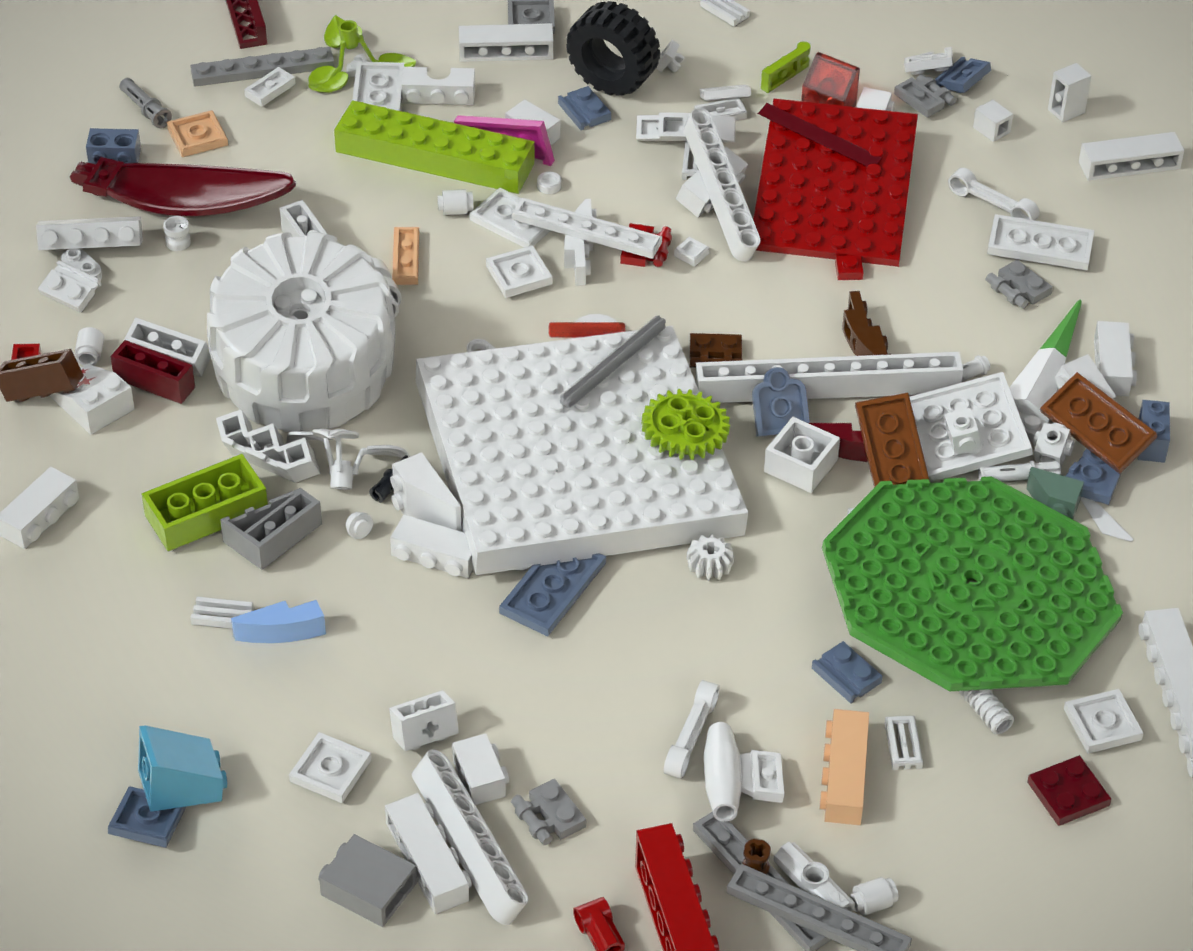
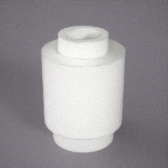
(455, 202)
(89, 346)
(874, 895)

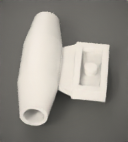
(729, 773)

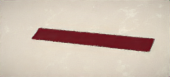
(818, 135)

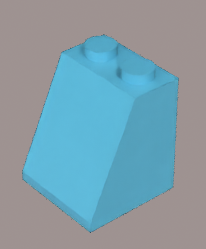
(178, 769)

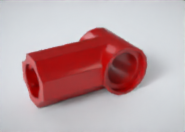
(597, 921)

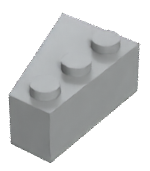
(274, 528)

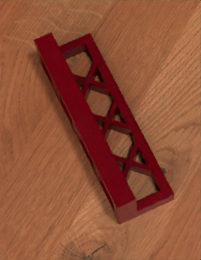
(252, 15)

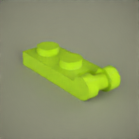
(786, 67)

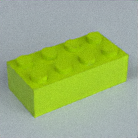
(197, 502)

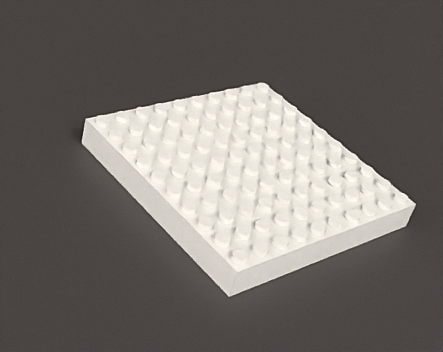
(575, 479)

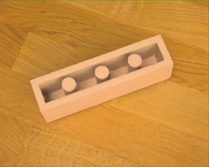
(846, 767)

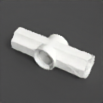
(805, 871)

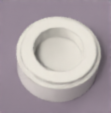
(549, 182)

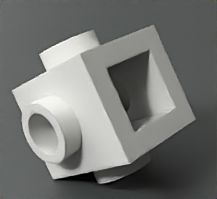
(1052, 443)

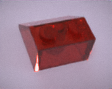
(831, 82)

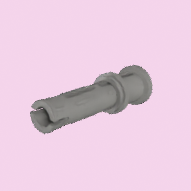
(150, 107)

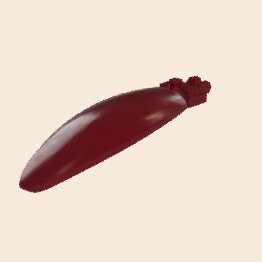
(182, 187)

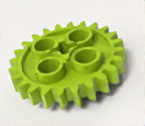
(685, 424)

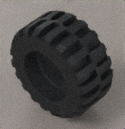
(627, 33)

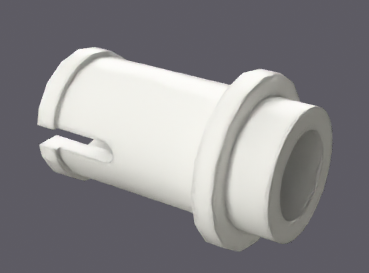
(978, 366)

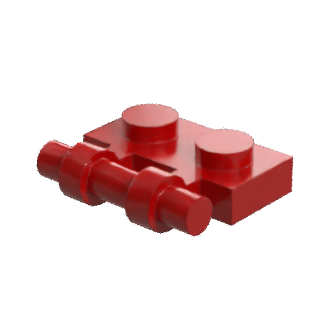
(660, 256)

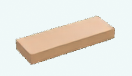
(406, 255)

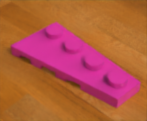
(526, 129)

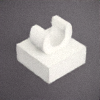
(670, 58)

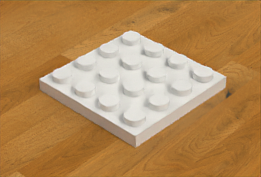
(996, 417)

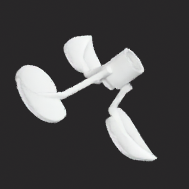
(341, 470)

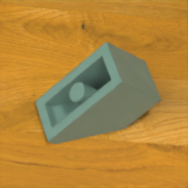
(1055, 491)

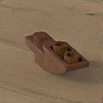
(858, 330)

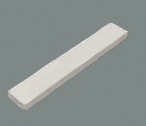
(587, 228)

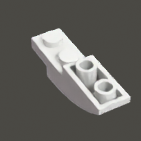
(670, 127)
(578, 249)

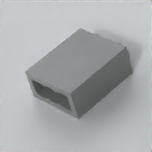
(367, 880)

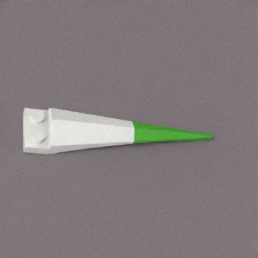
(1037, 380)

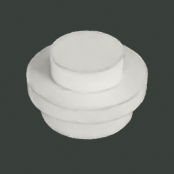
(359, 525)

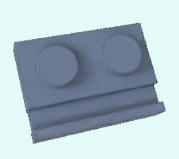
(963, 74)
(584, 108)
(847, 672)

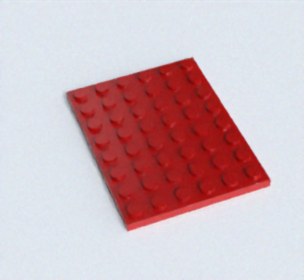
(827, 203)

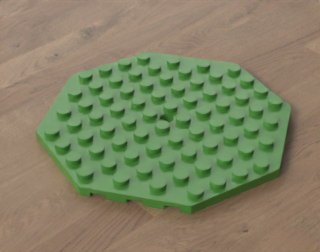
(905, 589)

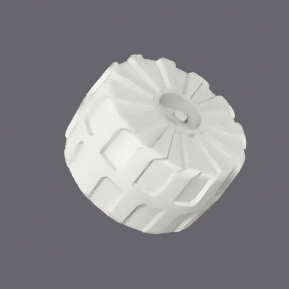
(301, 332)

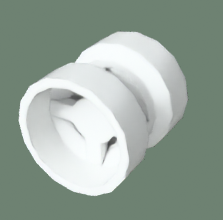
(177, 233)

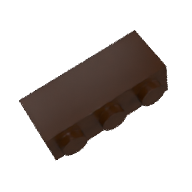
(39, 375)

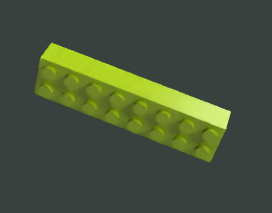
(434, 146)

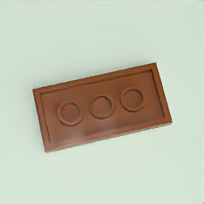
(1099, 422)
(891, 439)

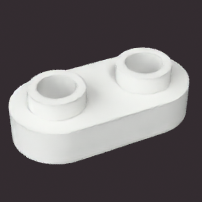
(81, 260)

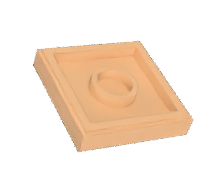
(197, 133)

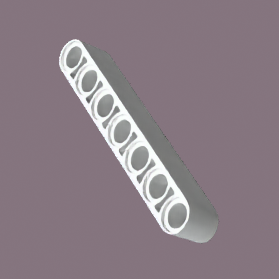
(721, 185)
(470, 837)

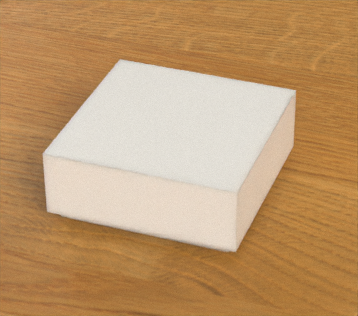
(691, 251)

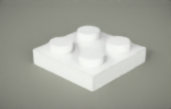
(519, 271)
(1103, 721)
(330, 767)

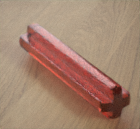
(583, 329)

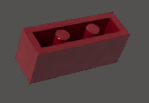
(153, 371)

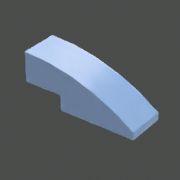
(280, 623)

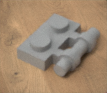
(924, 95)
(1019, 284)
(556, 808)

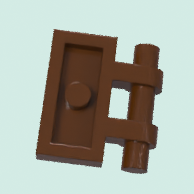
(714, 348)

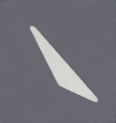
(1104, 521)

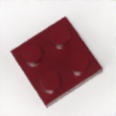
(1069, 790)

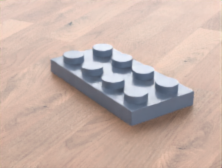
(550, 592)

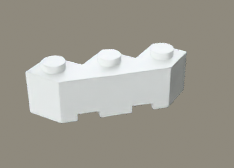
(266, 448)

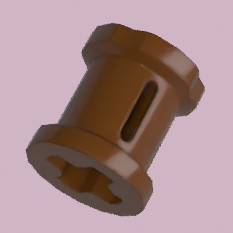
(757, 855)

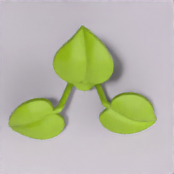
(346, 35)

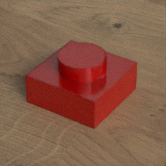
(849, 267)
(25, 350)

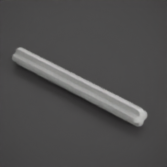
(612, 361)

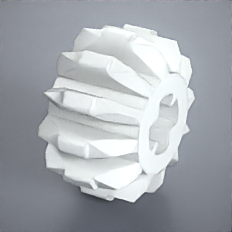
(710, 557)

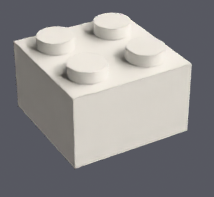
(801, 454)

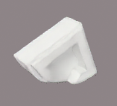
(351, 68)

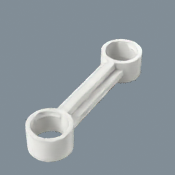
(990, 195)
(679, 754)

